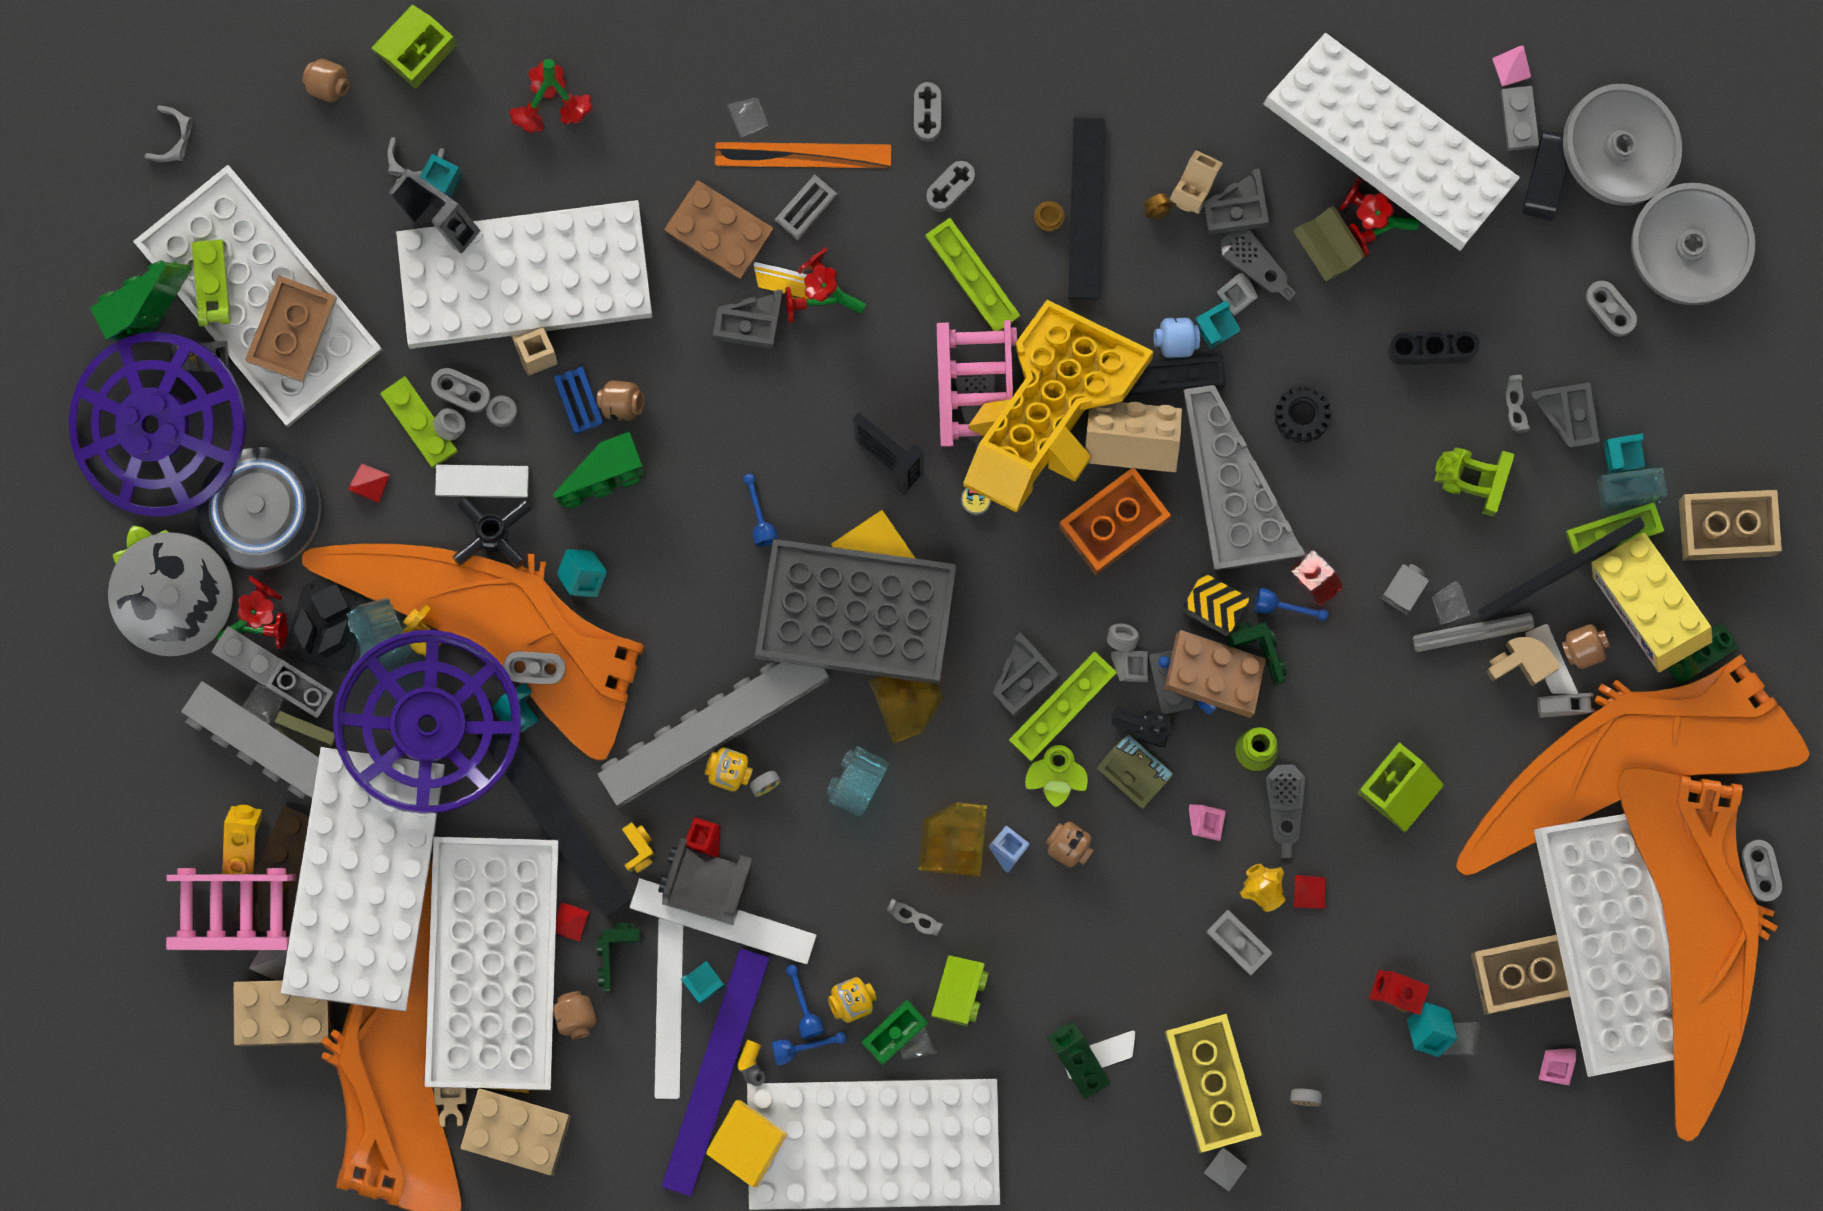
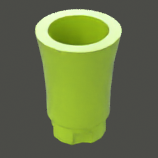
(1249, 757)

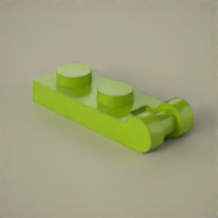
(211, 282)

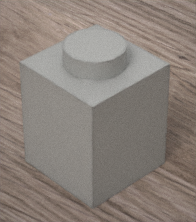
(1405, 588)

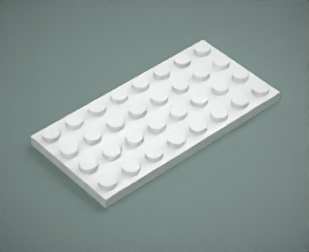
(1391, 141)
(254, 257)
(525, 275)
(360, 888)
(1609, 942)
(491, 963)
(880, 1144)

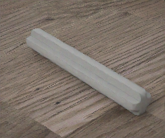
(1473, 632)

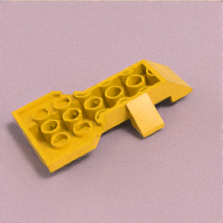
(1033, 424)

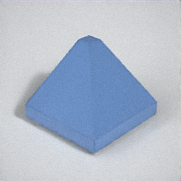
(1008, 848)

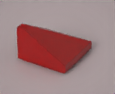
(369, 483)
(704, 837)
(1309, 892)
(571, 921)

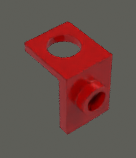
(1399, 991)

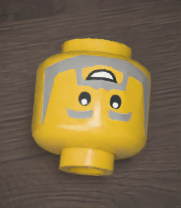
(728, 769)
(851, 1000)

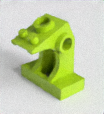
(1491, 481)

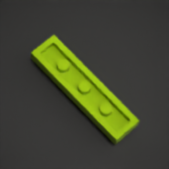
(972, 275)
(1062, 706)

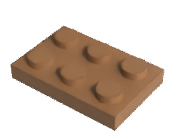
(719, 230)
(291, 329)
(1215, 673)

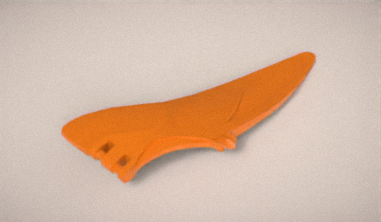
(505, 614)
(1676, 730)
(1708, 925)
(389, 1110)

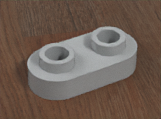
(1613, 307)
(461, 391)
(535, 667)
(1765, 870)

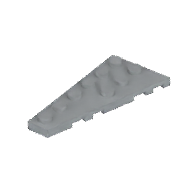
(1237, 502)

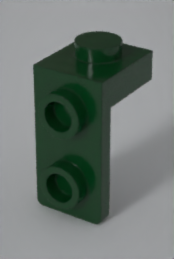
(1245, 634)
(1721, 646)
(622, 934)
(1078, 1059)

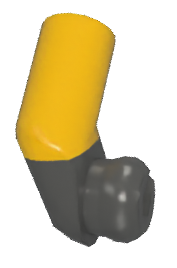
(748, 1066)

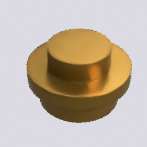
(1158, 206)
(1049, 216)

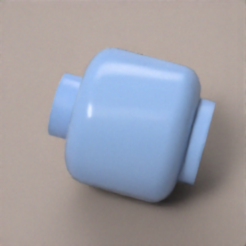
(1177, 337)

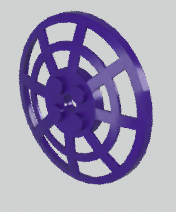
(172, 419)
(423, 703)

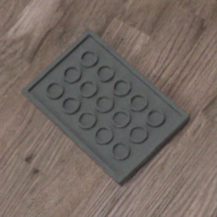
(855, 611)

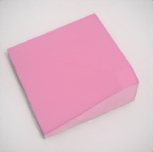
(1512, 66)
(1206, 821)
(1558, 1066)

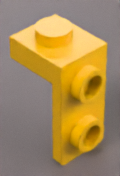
(239, 839)

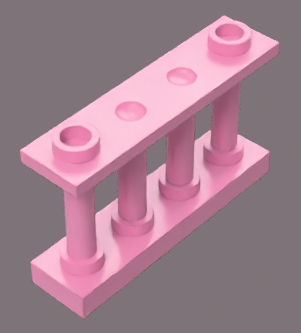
(949, 370)
(216, 937)

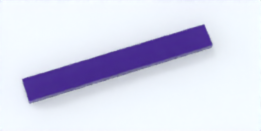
(715, 1072)

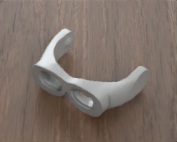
(179, 149)
(394, 168)
(1515, 385)
(895, 907)

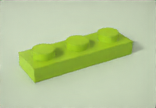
(418, 422)
(1589, 533)

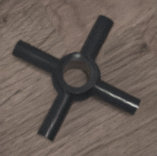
(493, 543)

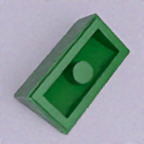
(894, 1032)

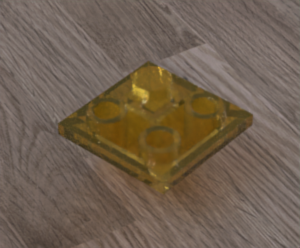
(905, 705)
(954, 840)

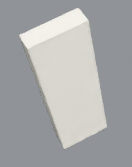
(482, 481)

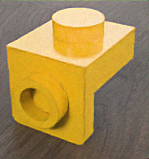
(413, 623)
(639, 839)

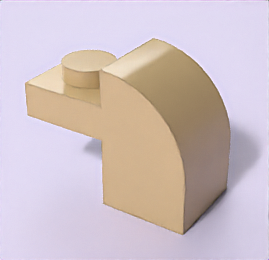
(1196, 182)
(535, 351)
(1530, 655)

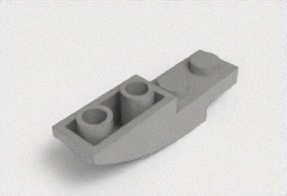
(272, 672)

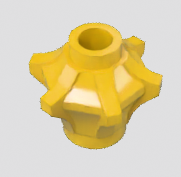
(1264, 887)

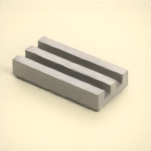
(789, 227)

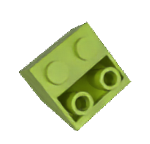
(414, 46)
(1401, 787)
(959, 990)

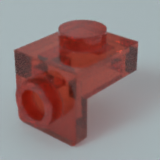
(1317, 577)

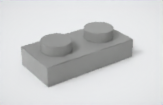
(1519, 118)
(1239, 942)

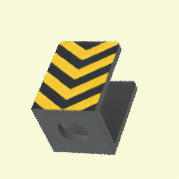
(1215, 604)

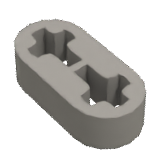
(920, 111)
(945, 181)

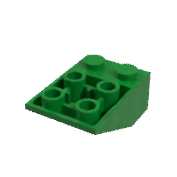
(141, 301)
(606, 467)

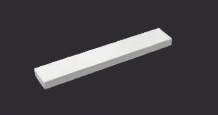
(747, 928)

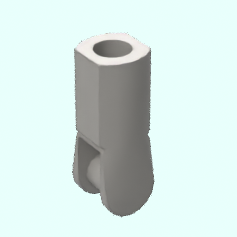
(1561, 705)

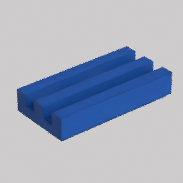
(569, 376)

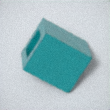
(442, 174)
(1217, 325)
(1624, 453)
(581, 573)
(503, 709)
(703, 983)
(1432, 1029)

